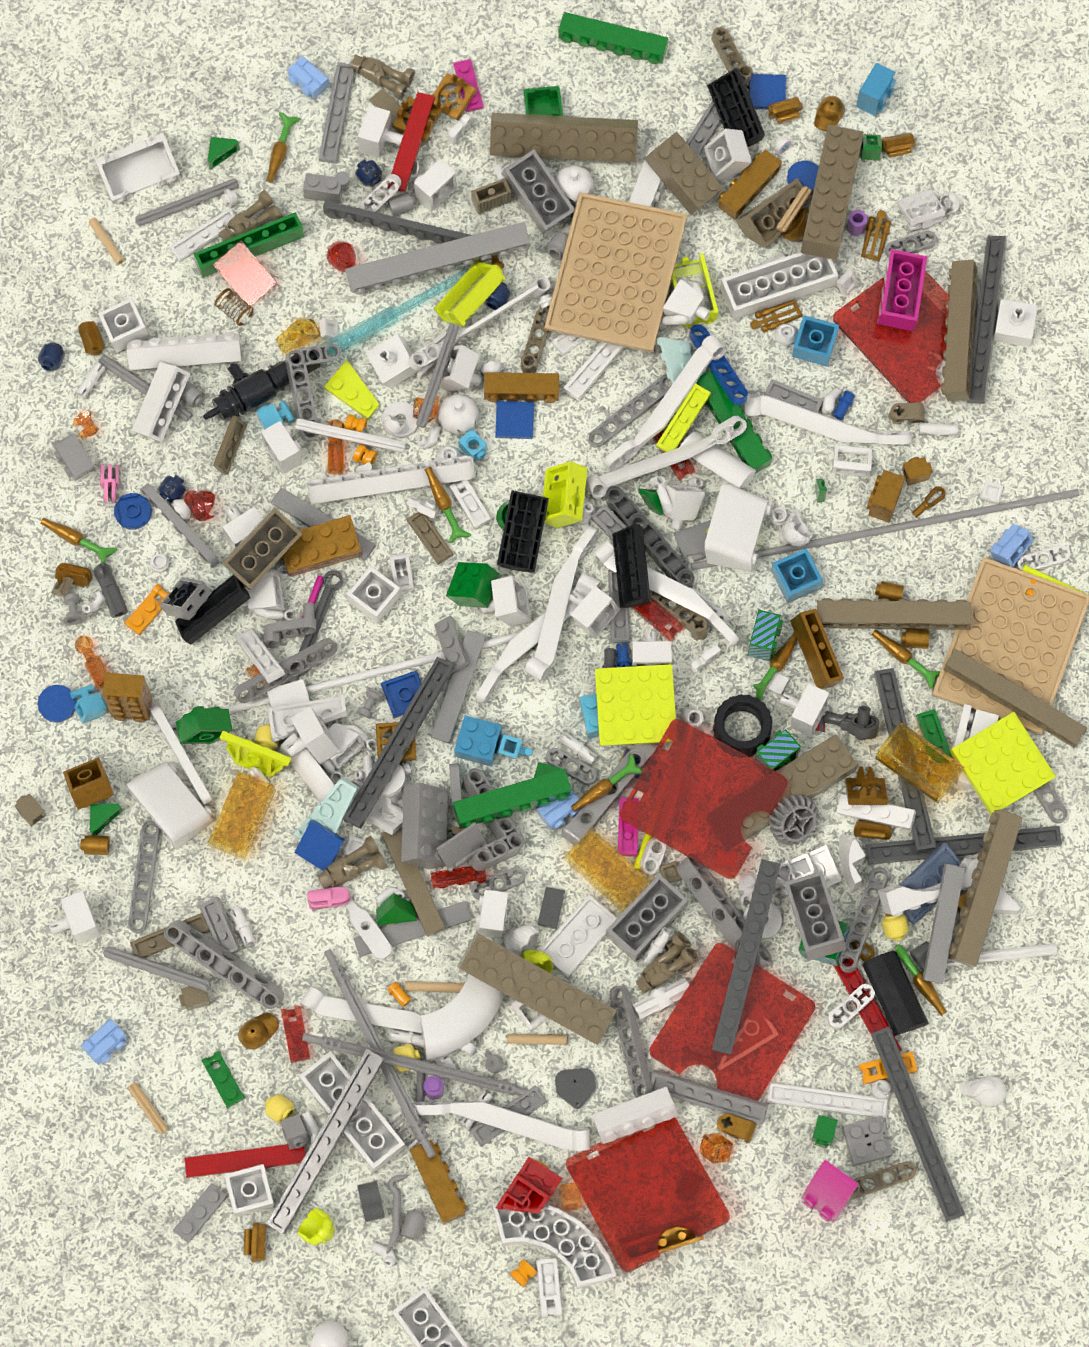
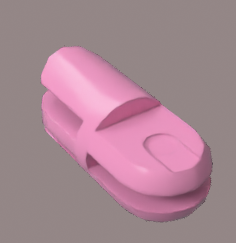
(109, 483)
(328, 897)

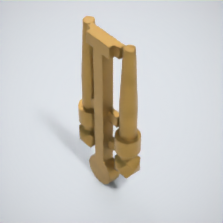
(881, 215)
(765, 312)

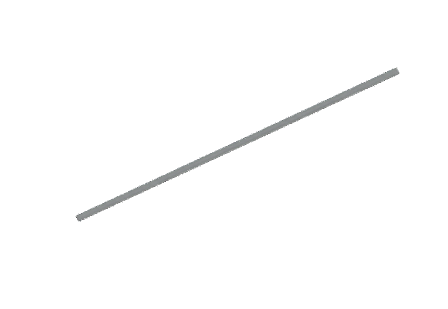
(908, 525)

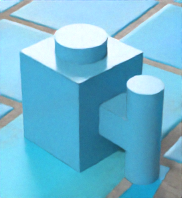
(269, 415)
(88, 706)
(511, 747)

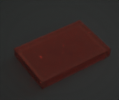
(244, 273)

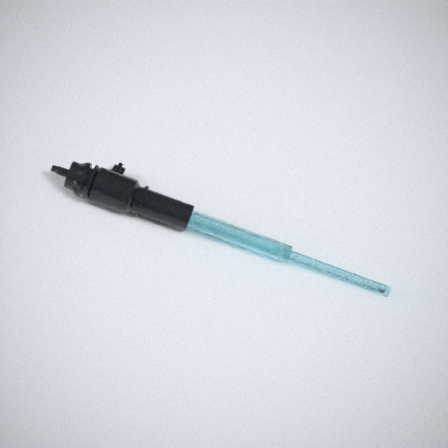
(262, 385)

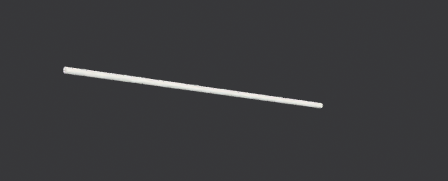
(356, 677)

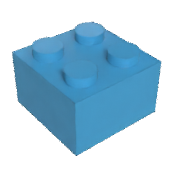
(876, 89)
(815, 340)
(796, 575)
(478, 740)

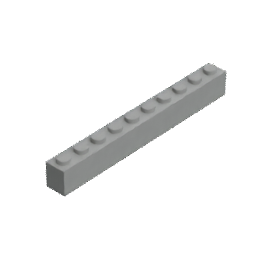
(438, 257)

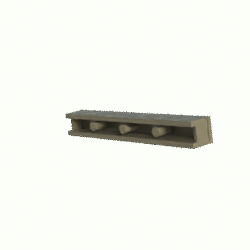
(1015, 698)

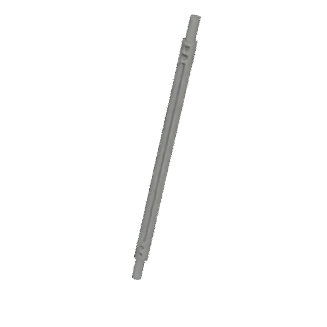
(374, 1042)
(418, 1065)

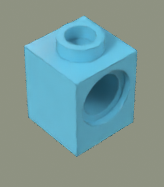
(469, 439)

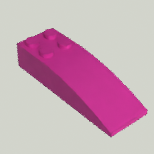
(829, 1191)

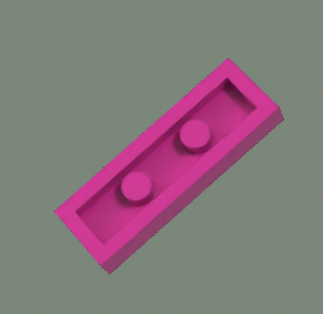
(465, 70)
(627, 834)

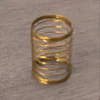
(228, 297)

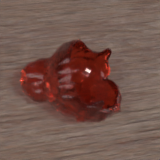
(341, 255)
(200, 504)

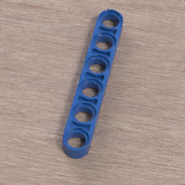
(721, 363)

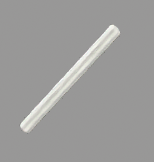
(350, 435)
(1013, 953)

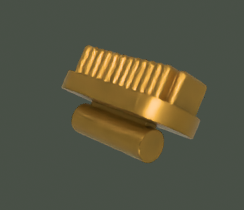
(785, 110)
(898, 144)
(91, 338)
(81, 575)
(872, 830)
(255, 1242)

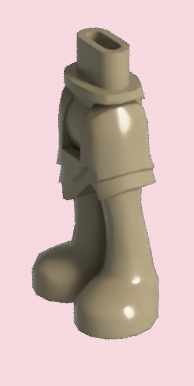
(375, 69)
(241, 223)
(343, 869)
(659, 971)

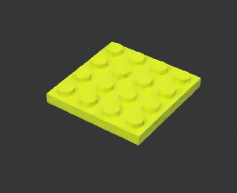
(634, 704)
(1002, 763)

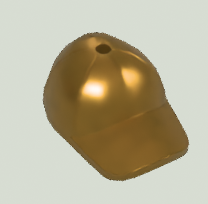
(828, 113)
(797, 228)
(264, 1028)

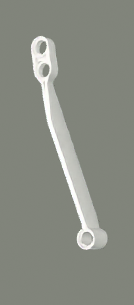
(533, 291)
(710, 350)
(819, 423)
(598, 485)
(671, 590)
(554, 618)
(528, 639)
(648, 853)
(377, 1015)
(511, 1121)

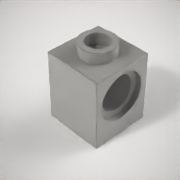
(294, 1132)

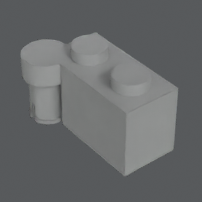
(326, 187)
(73, 456)

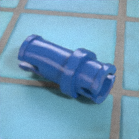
(844, 403)
(623, 655)

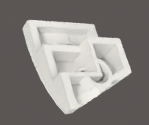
(388, 813)
(850, 856)
(811, 863)

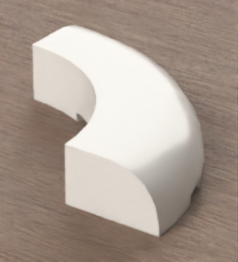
(460, 1019)
(561, 1237)

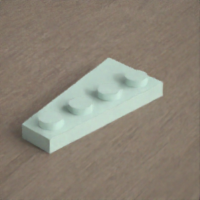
(676, 356)
(332, 808)

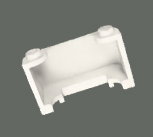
(137, 167)
(735, 528)
(170, 804)

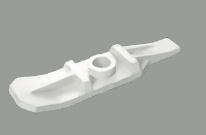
(373, 936)

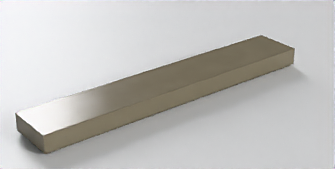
(414, 886)

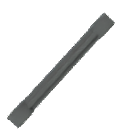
(321, 610)

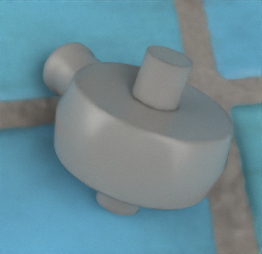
(494, 1062)

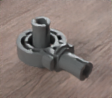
(856, 723)

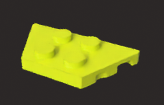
(249, 755)

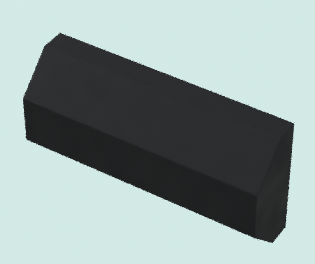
(736, 106)
(522, 532)
(631, 566)
(219, 605)
(895, 993)

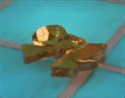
(85, 420)

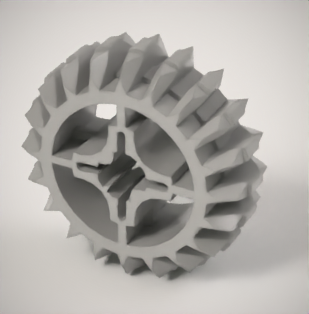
(794, 819)

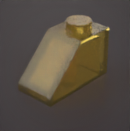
(298, 335)

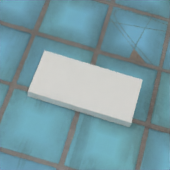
(578, 935)

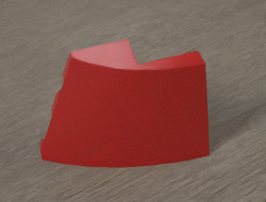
(530, 1188)

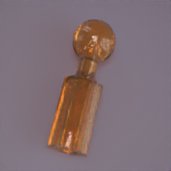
(335, 451)
(93, 663)

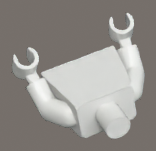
(684, 304)
(680, 501)
(267, 596)
(349, 741)

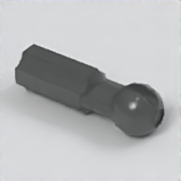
(110, 590)

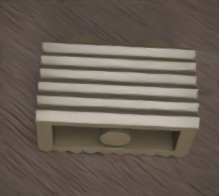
(491, 196)

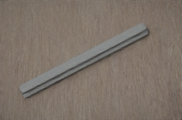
(186, 202)
(437, 375)
(138, 383)
(157, 968)

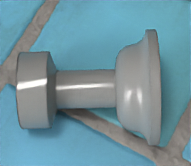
(73, 616)
(373, 696)

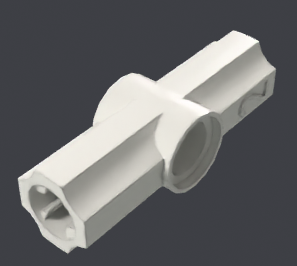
(660, 999)

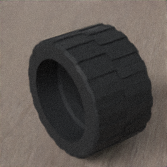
(748, 704)

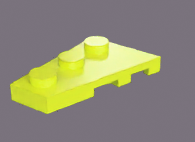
(352, 391)

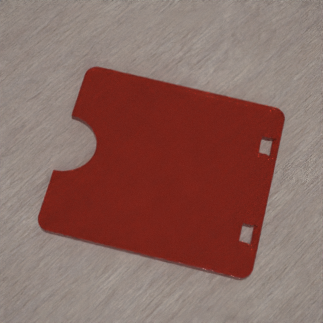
(900, 355)
(701, 796)
(764, 1034)
(645, 1188)

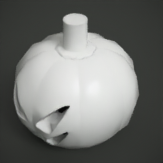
(573, 181)
(458, 414)
(330, 1335)

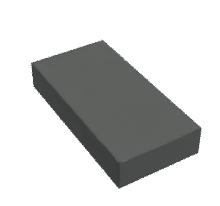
(551, 907)

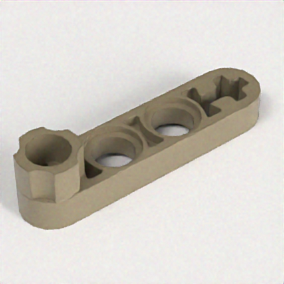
(734, 56)
(534, 341)
(699, 622)
(878, 1180)

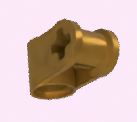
(740, 1127)

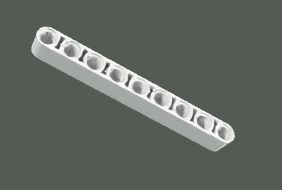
(389, 479)

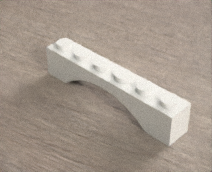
(898, 898)

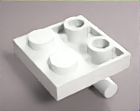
(921, 210)

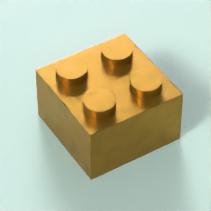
(885, 495)
(88, 783)

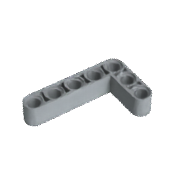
(304, 360)
(502, 836)

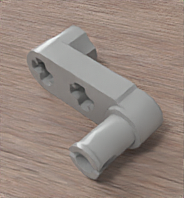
(287, 629)

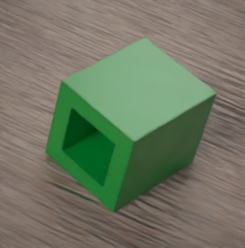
(824, 1131)

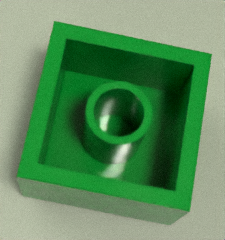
(472, 584)
(203, 725)

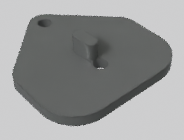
(575, 1092)

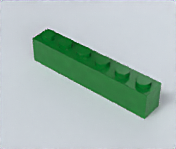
(613, 38)
(256, 240)
(748, 444)
(512, 799)

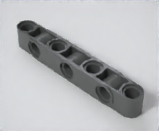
(629, 513)

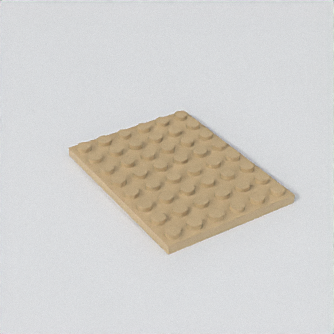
(616, 272)
(1015, 636)

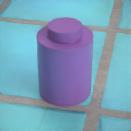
(857, 222)
(433, 1087)

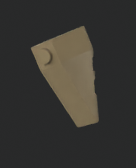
(762, 220)

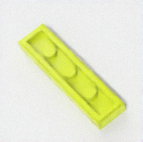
(683, 418)

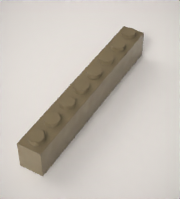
(960, 331)
(895, 614)
(985, 888)

